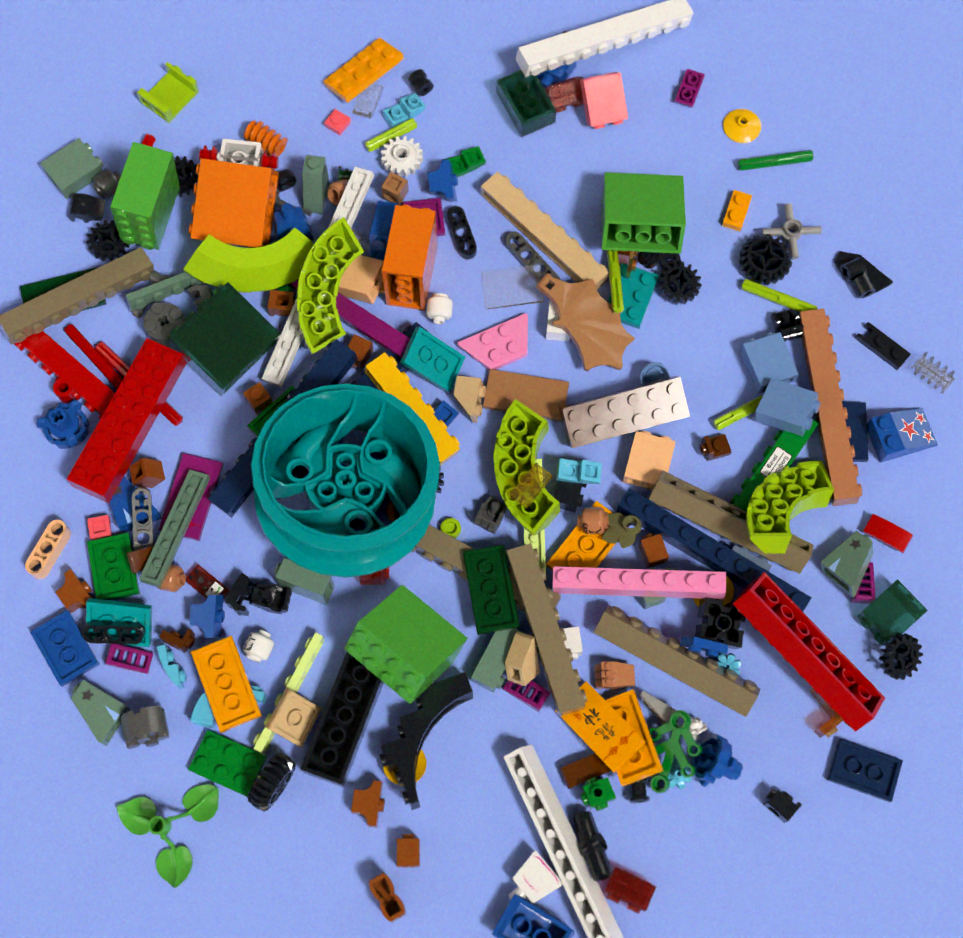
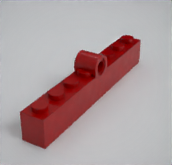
(69, 373)

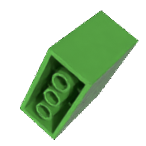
(145, 196)
(643, 212)
(405, 643)

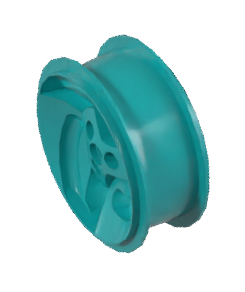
(307, 435)

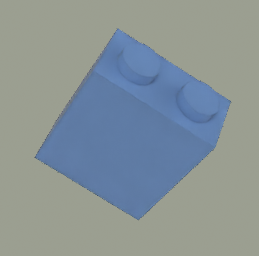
(768, 359)
(787, 407)

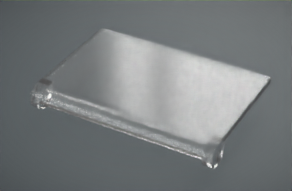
(512, 287)

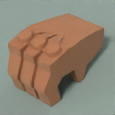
(614, 675)

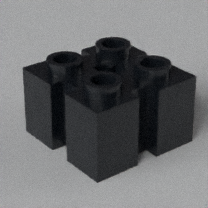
(711, 611)

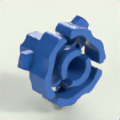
(64, 424)
(716, 761)

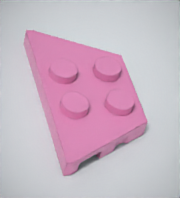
(499, 344)

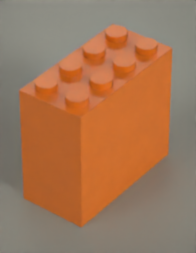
(234, 203)
(410, 257)

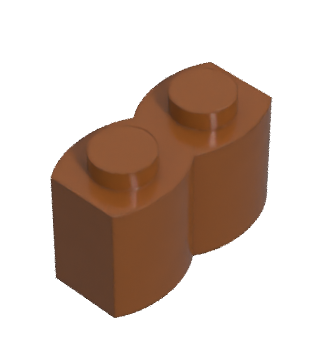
(390, 903)

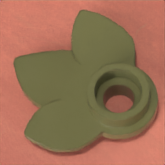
(619, 531)

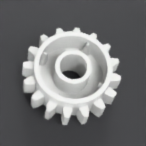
(402, 166)

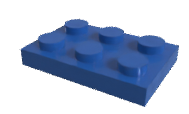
(64, 648)

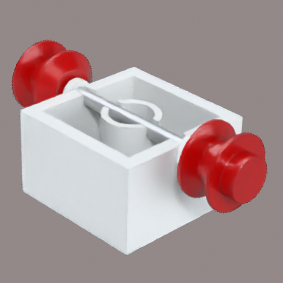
(242, 153)

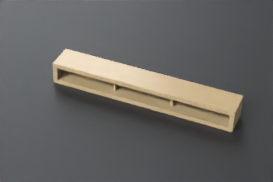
(542, 231)

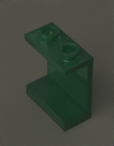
(891, 612)

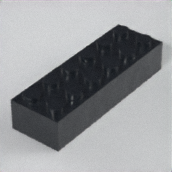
(342, 723)

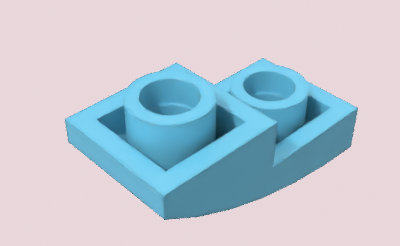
(407, 108)
(174, 671)

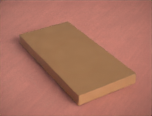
(537, 393)

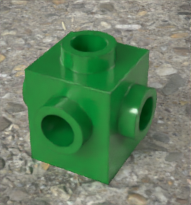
(605, 790)

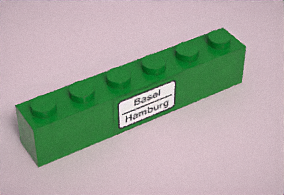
(776, 458)

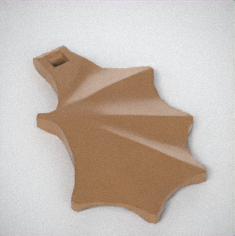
(587, 321)

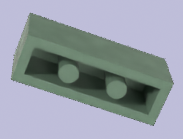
(492, 664)

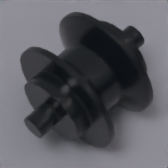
(648, 259)

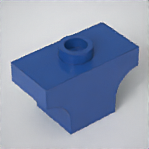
(444, 181)
(209, 615)

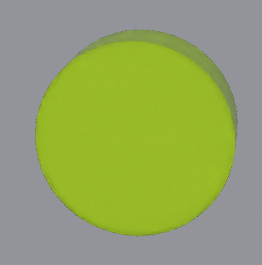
(451, 527)

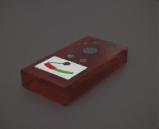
(205, 583)

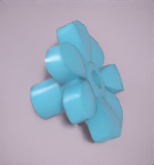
(729, 662)
(678, 780)

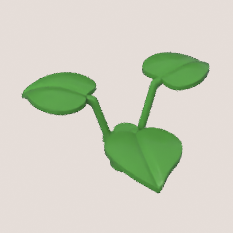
(140, 818)

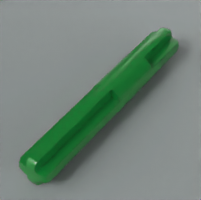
(775, 160)

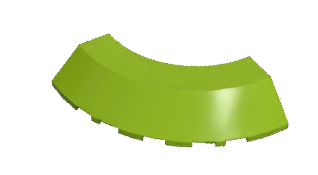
(250, 268)
(320, 284)
(514, 456)
(781, 499)

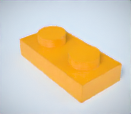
(737, 210)

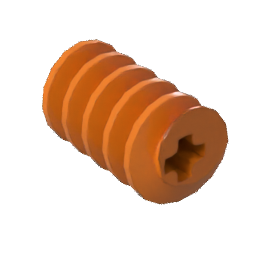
(268, 139)

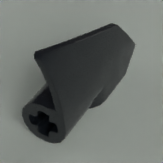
(861, 273)

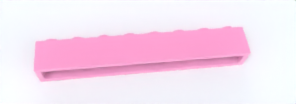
(639, 582)

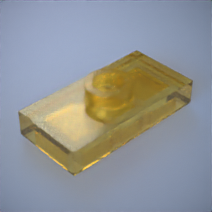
(531, 485)

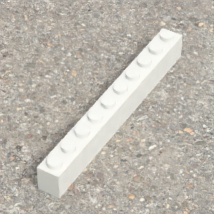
(603, 36)
(561, 844)

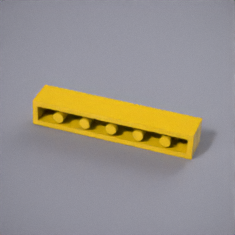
(390, 380)

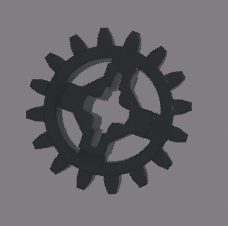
(183, 170)
(109, 247)
(671, 285)
(900, 656)

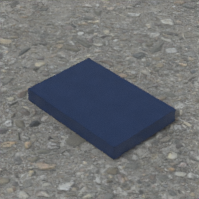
(858, 424)
(865, 770)

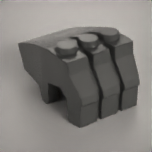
(200, 291)
(490, 515)

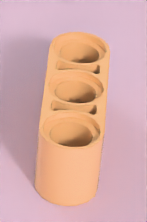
(47, 539)

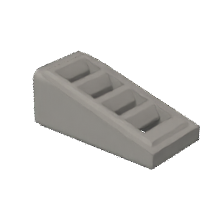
(657, 707)

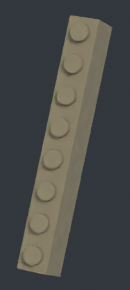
(75, 296)
(721, 518)
(449, 553)
(545, 628)
(677, 661)

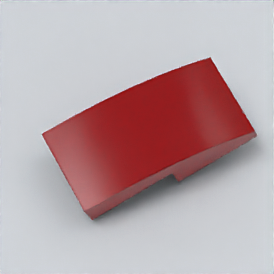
(888, 533)

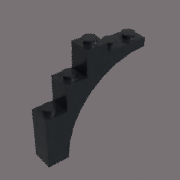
(415, 727)

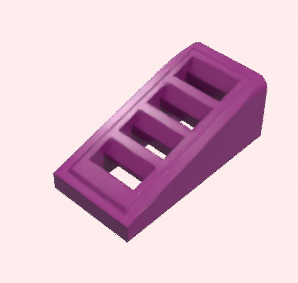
(870, 597)
(113, 647)
(537, 688)

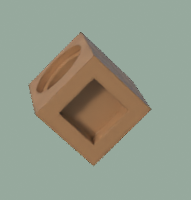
(394, 188)

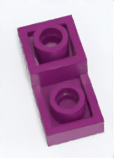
(689, 88)

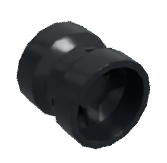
(419, 80)

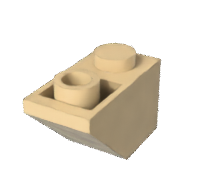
(468, 395)
(522, 659)

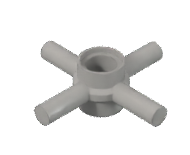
(796, 226)

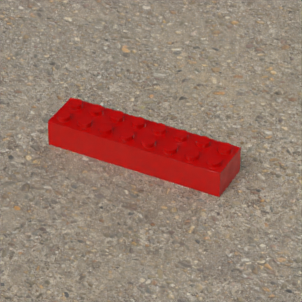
(127, 420)
(809, 652)

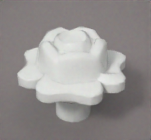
(697, 727)

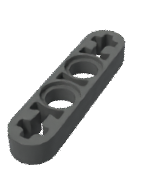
(525, 246)
(142, 527)

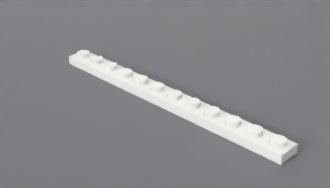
(292, 335)

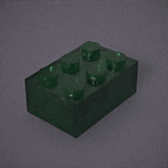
(525, 102)

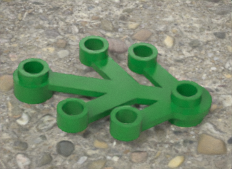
(674, 748)

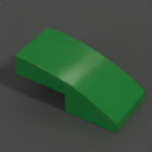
(467, 161)

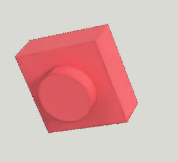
(337, 122)
(99, 527)

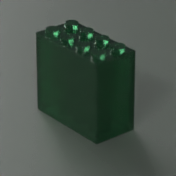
(223, 338)

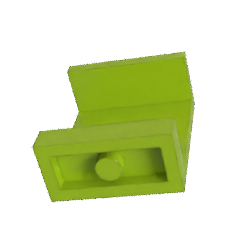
(170, 93)

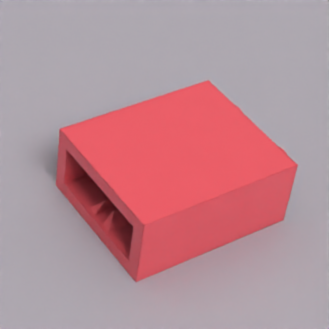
(604, 99)

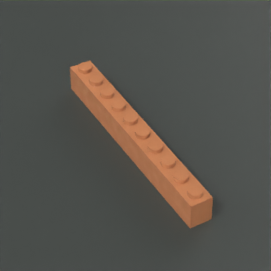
(831, 416)

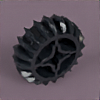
(777, 256)
(271, 782)

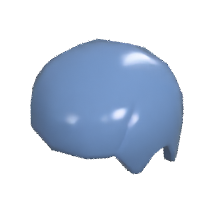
(653, 372)

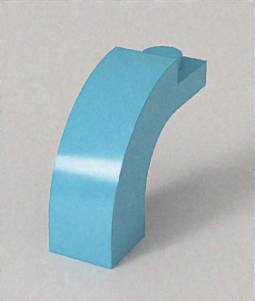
(203, 715)

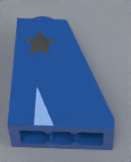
(122, 507)

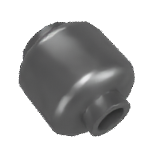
(106, 183)

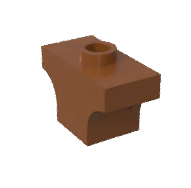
(74, 592)
(369, 803)

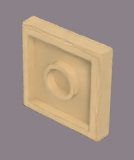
(293, 717)

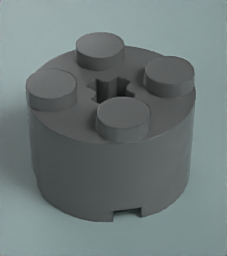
(161, 320)
(144, 727)

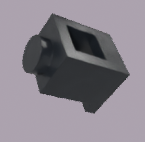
(781, 805)

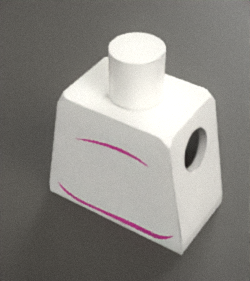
(535, 879)

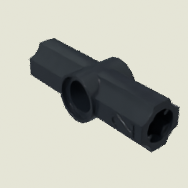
(592, 846)

